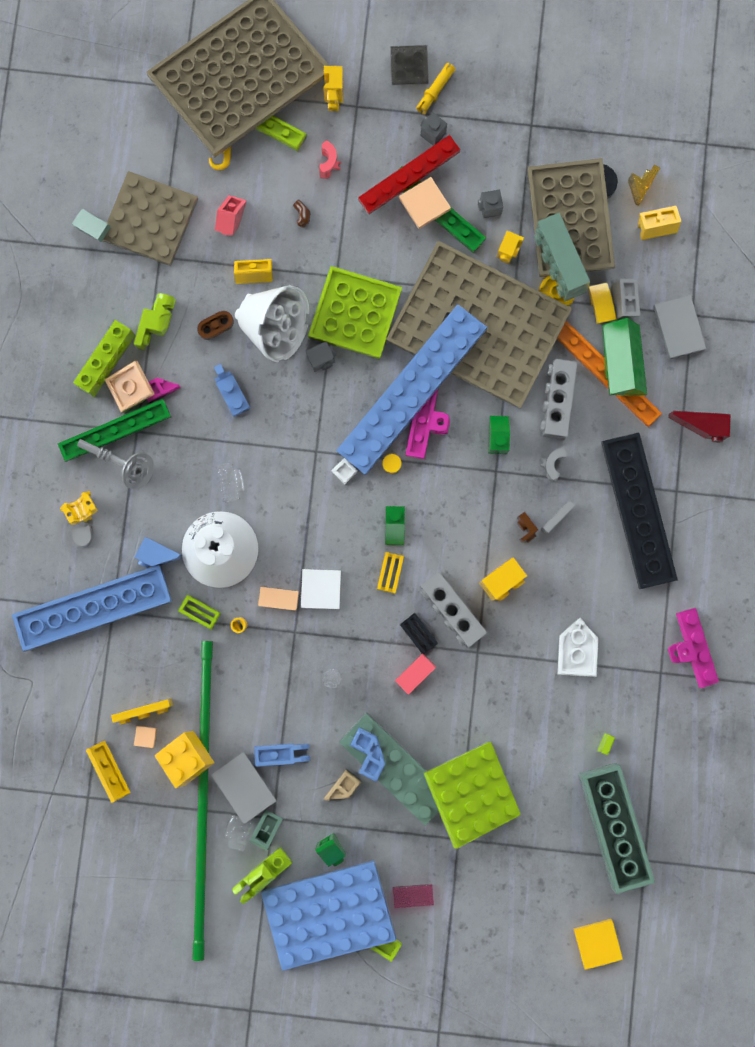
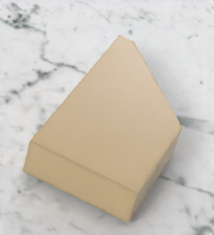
(343, 787)

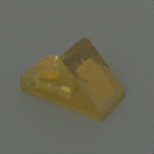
(639, 185)

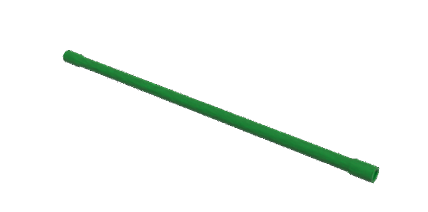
(198, 942)

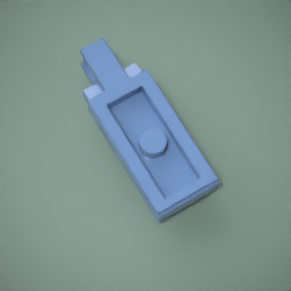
(230, 391)

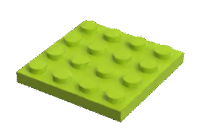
(355, 312)
(472, 794)

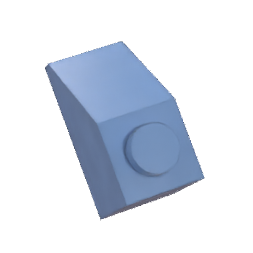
(153, 554)

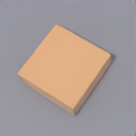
(145, 736)

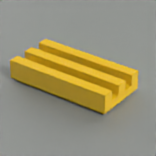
(386, 588)

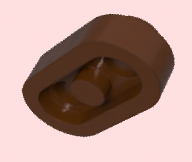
(214, 323)

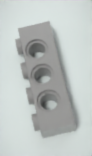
(567, 371)
(475, 629)

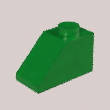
(499, 435)
(330, 850)

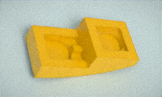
(602, 303)

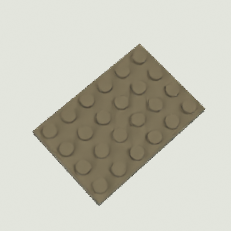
(580, 197)

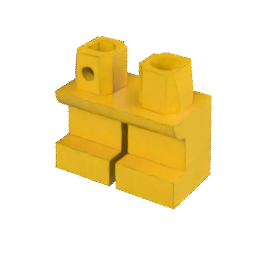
(333, 86)

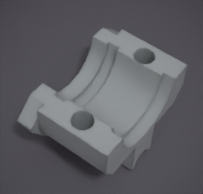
(558, 454)

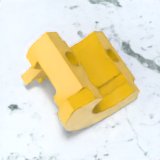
(79, 509)

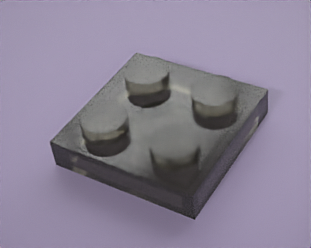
(409, 65)

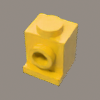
(509, 247)

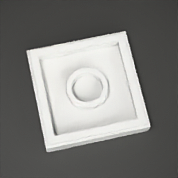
(320, 589)

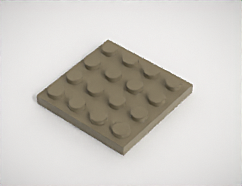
(150, 218)

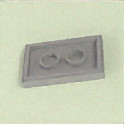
(679, 327)
(243, 788)

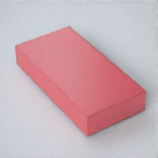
(415, 673)

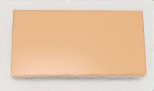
(278, 598)

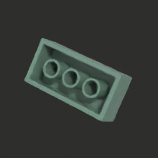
(561, 257)

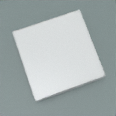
(344, 471)

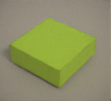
(606, 744)

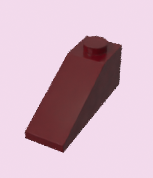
(707, 425)

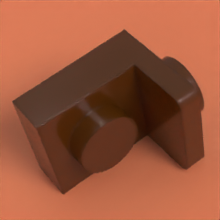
(526, 524)

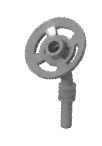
(132, 468)

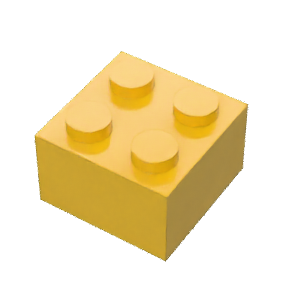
(503, 579)
(184, 759)

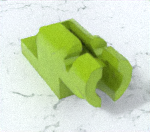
(155, 320)
(263, 874)

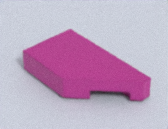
(161, 388)

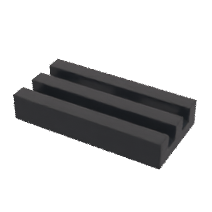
(428, 647)

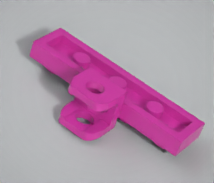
(423, 424)
(694, 648)

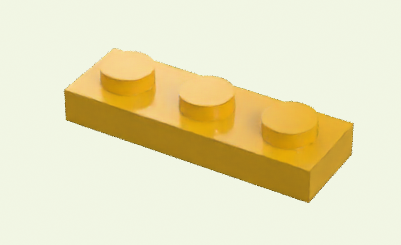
(142, 712)
(108, 771)

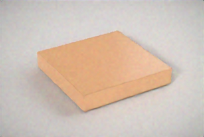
(424, 203)
(129, 386)

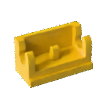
(659, 222)

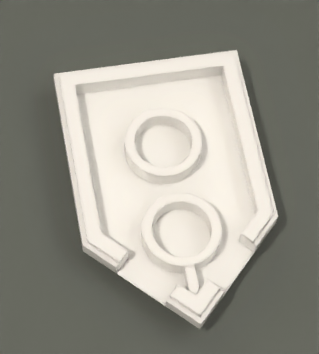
(578, 651)

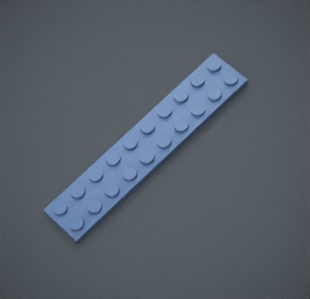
(412, 389)

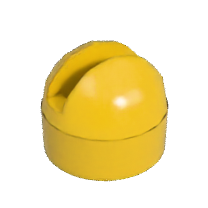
(236, 627)

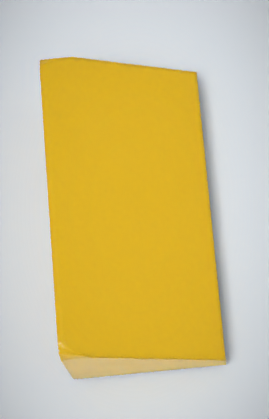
(253, 271)

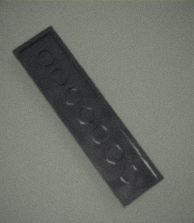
(639, 511)

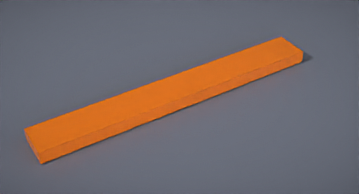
(595, 363)

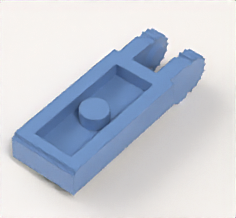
(279, 754)

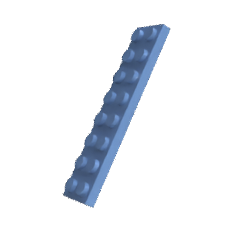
(91, 608)

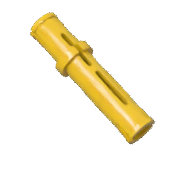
(432, 93)

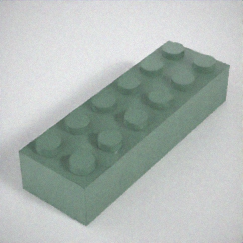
(401, 772)
(616, 828)

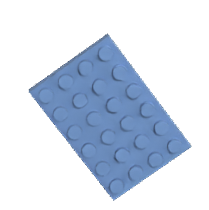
(328, 915)

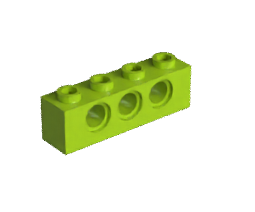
(104, 358)

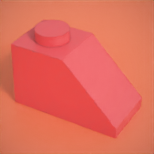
(229, 215)

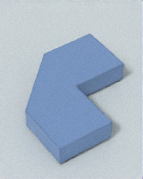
(368, 744)

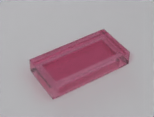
(413, 896)

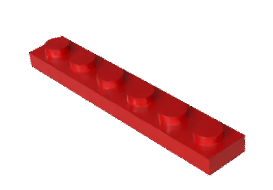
(409, 174)

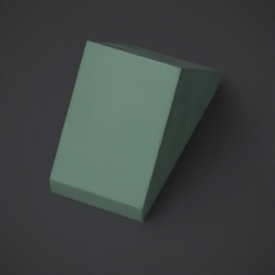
(266, 830)

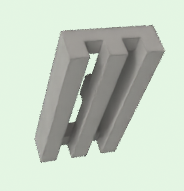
(557, 517)

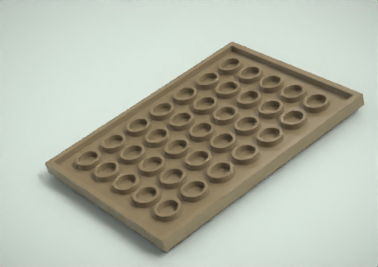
(238, 73)

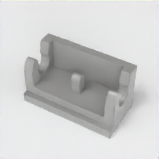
(625, 299)

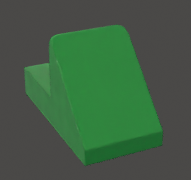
(395, 525)

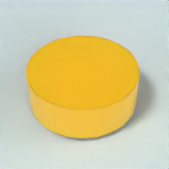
(391, 463)

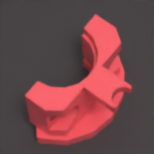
(330, 152)

